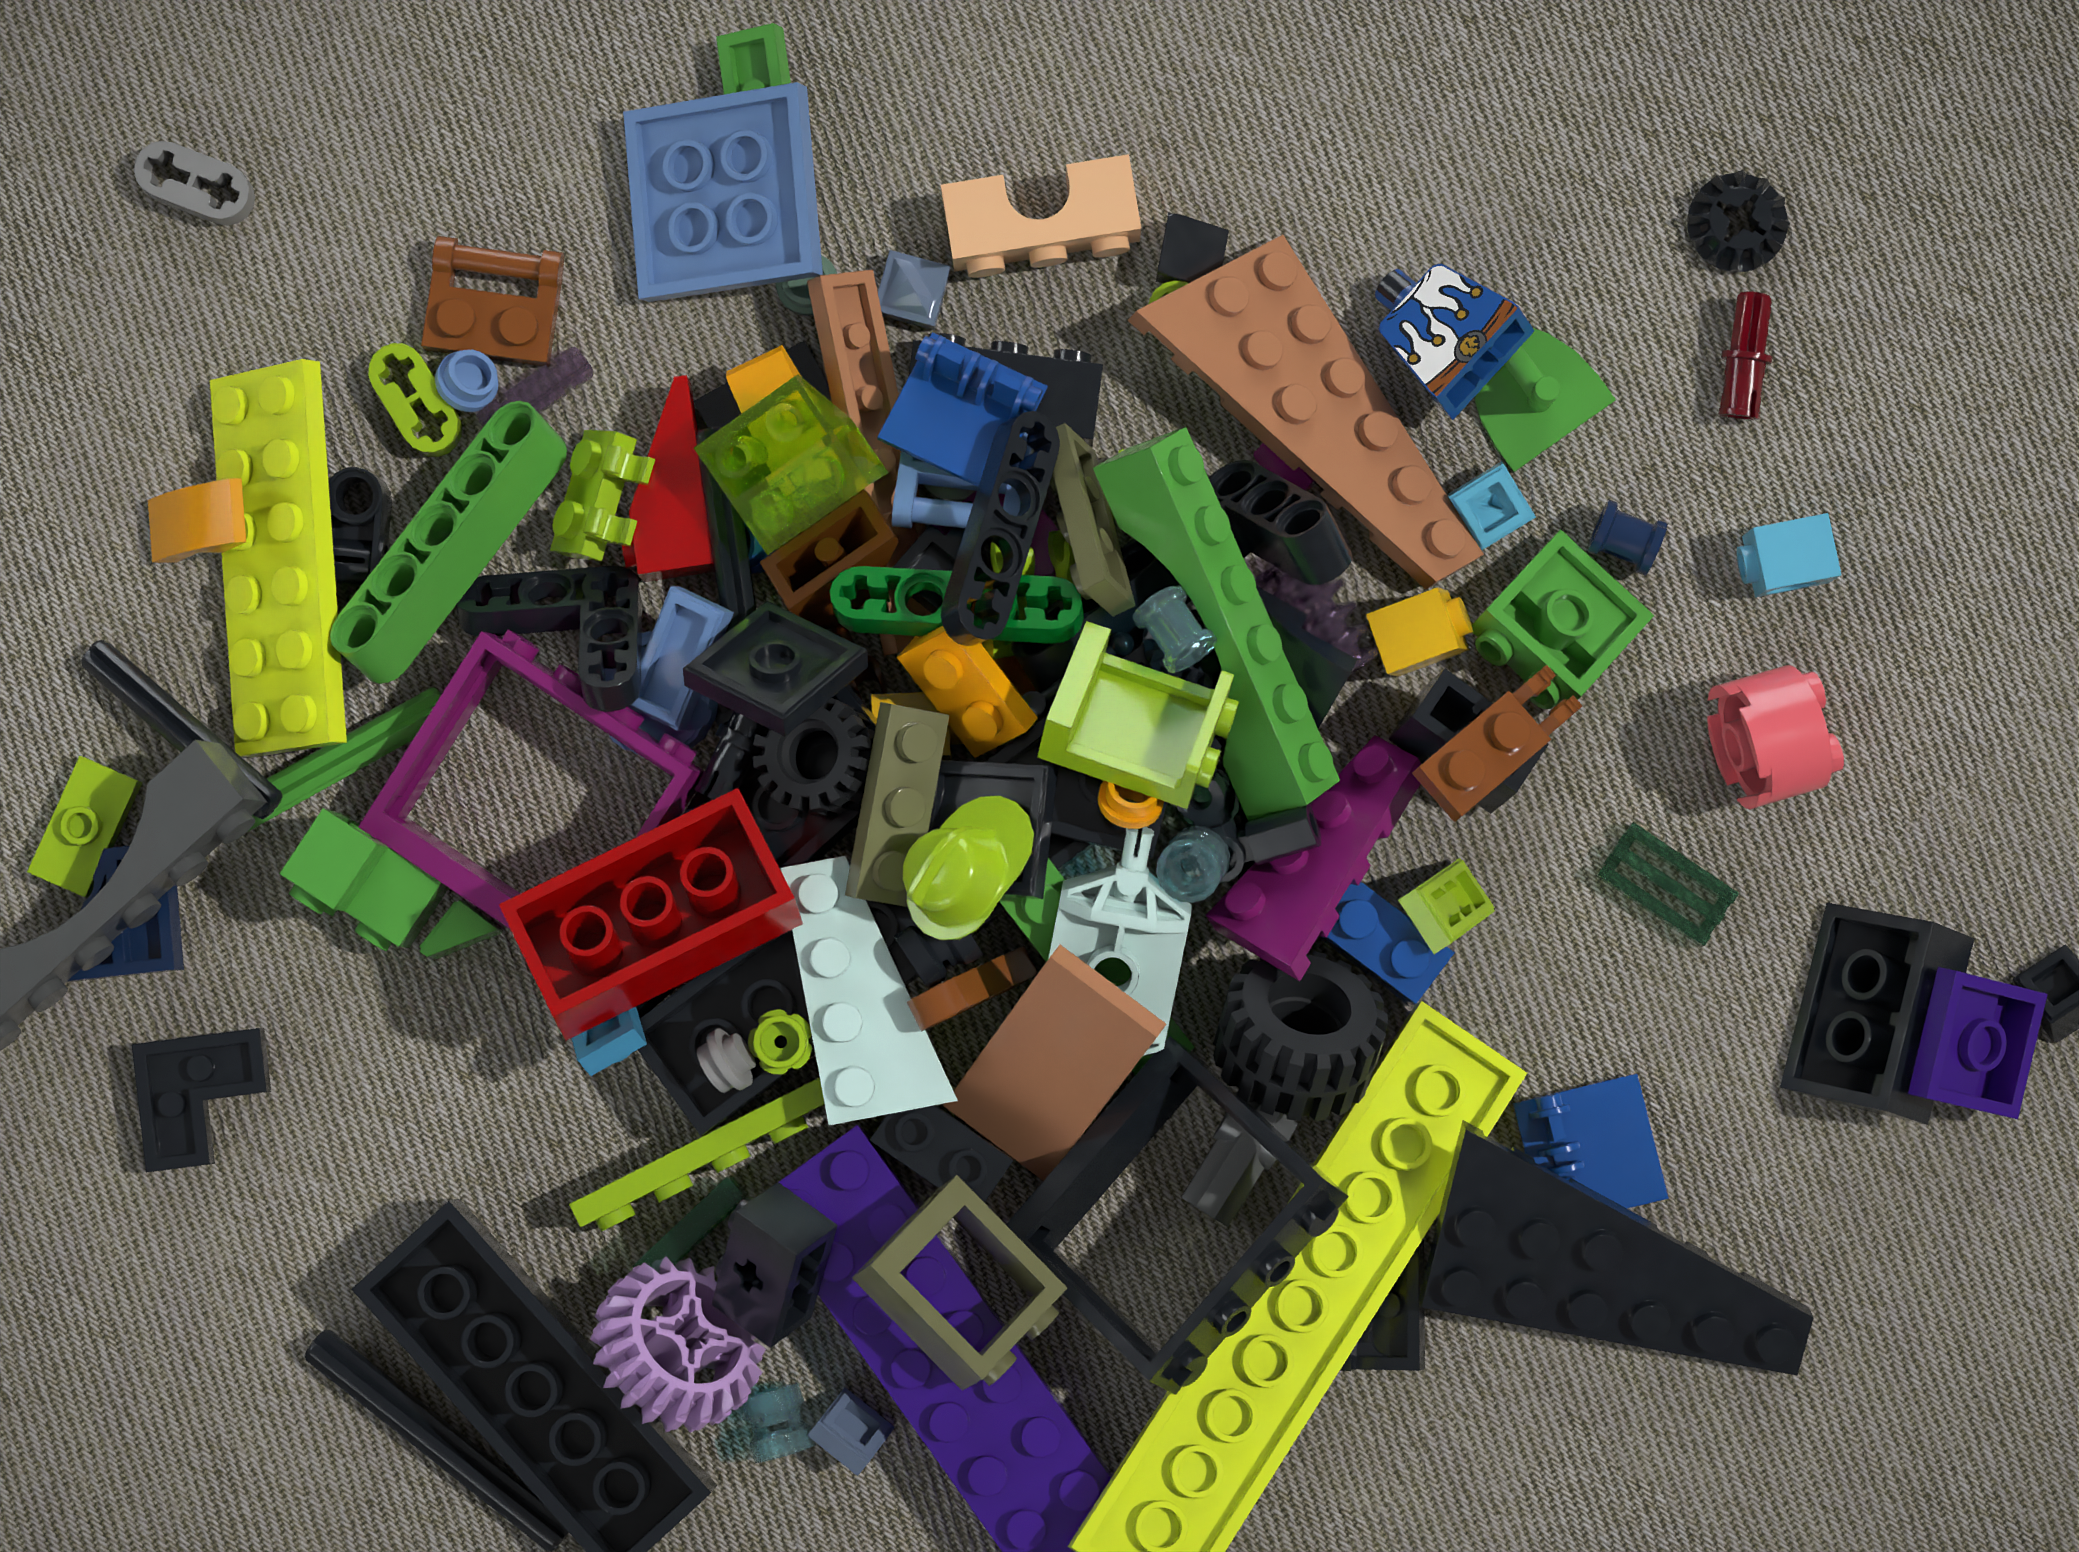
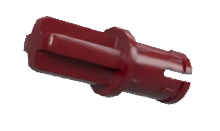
(1746, 357)

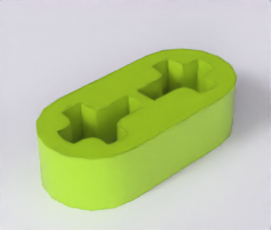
(402, 407)

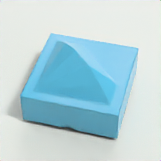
(1491, 505)

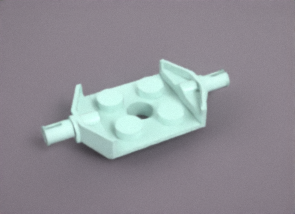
(1128, 918)

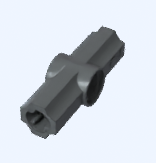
(1232, 1167)

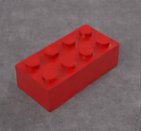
(651, 914)

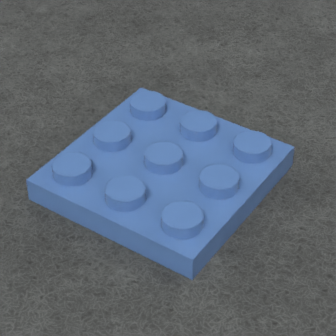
(723, 192)

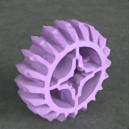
(659, 1356)

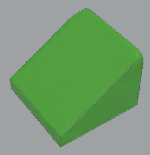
(458, 929)

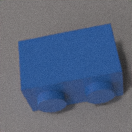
(1385, 944)

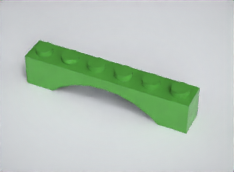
(1172, 510)

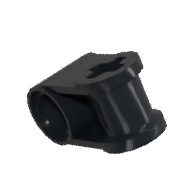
(358, 535)

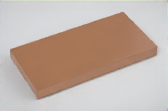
(1054, 1063)

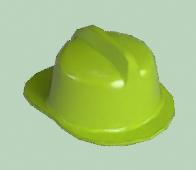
(966, 866)

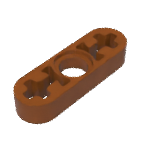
(972, 988)

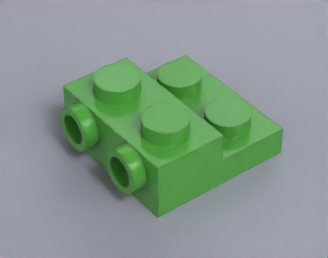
(1561, 616)

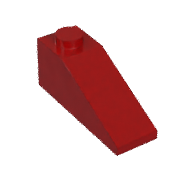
(671, 509)

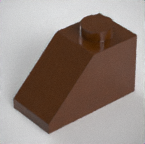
(811, 561)

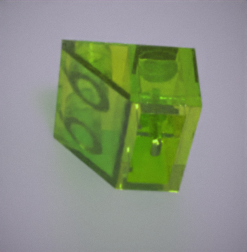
(789, 462)

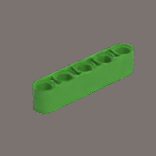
(448, 542)

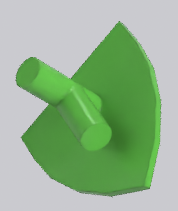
(1539, 398)

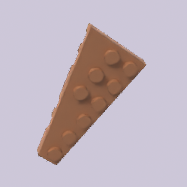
(1304, 392)

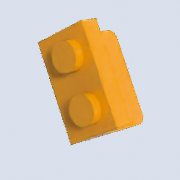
(972, 688)

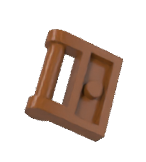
(492, 322)

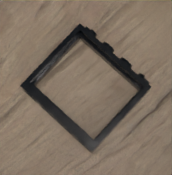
(1107, 1152)

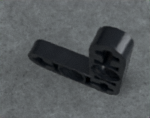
(584, 591)

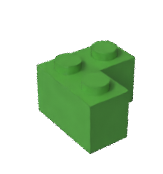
(357, 874)

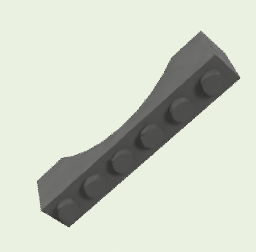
(184, 817)

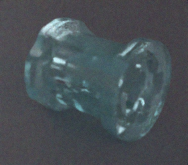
(1174, 629)

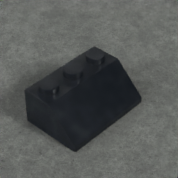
(1869, 1009)

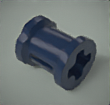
(1627, 537)

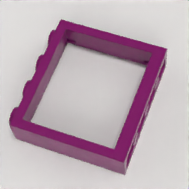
(389, 812)

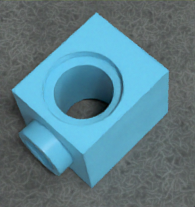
(1789, 555)

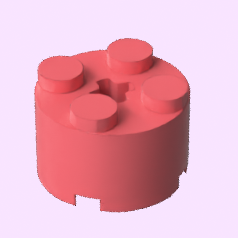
(1773, 735)

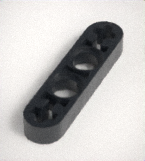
(1008, 532)

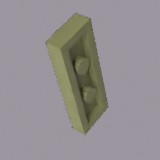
(1089, 526)
(895, 800)

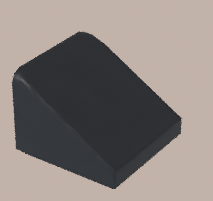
(1190, 249)
(2059, 979)

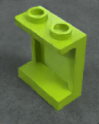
(1135, 723)

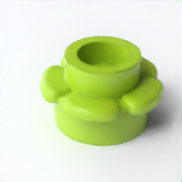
(775, 1059)

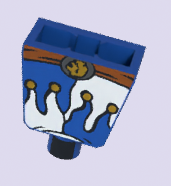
(1450, 332)

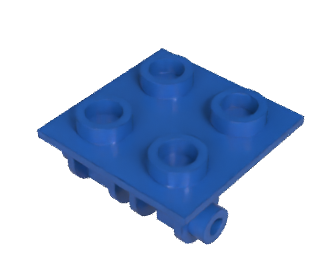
(956, 406)
(1596, 1138)

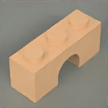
(990, 232)

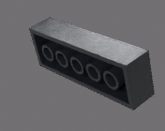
(532, 1385)

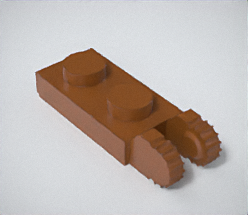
(1491, 747)

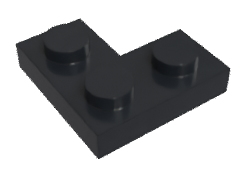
(179, 1079)

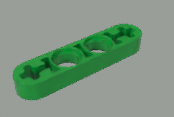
(877, 620)

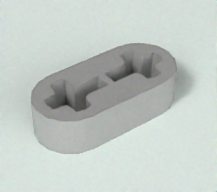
(199, 169)

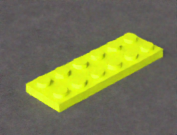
(284, 575)

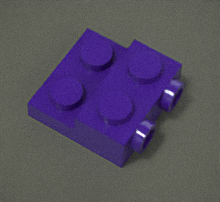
(1977, 1043)

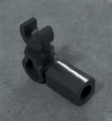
(1263, 838)

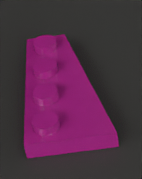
(1293, 900)

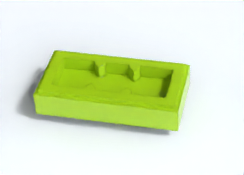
(83, 825)
(1447, 905)

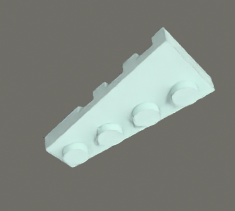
(857, 1005)

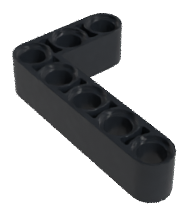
(1266, 519)

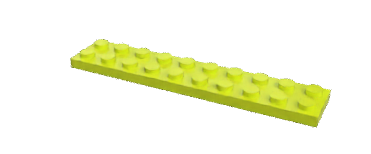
(1227, 1432)

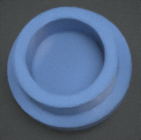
(467, 380)

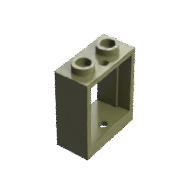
(923, 1323)

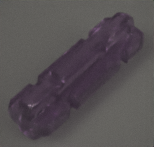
(545, 385)

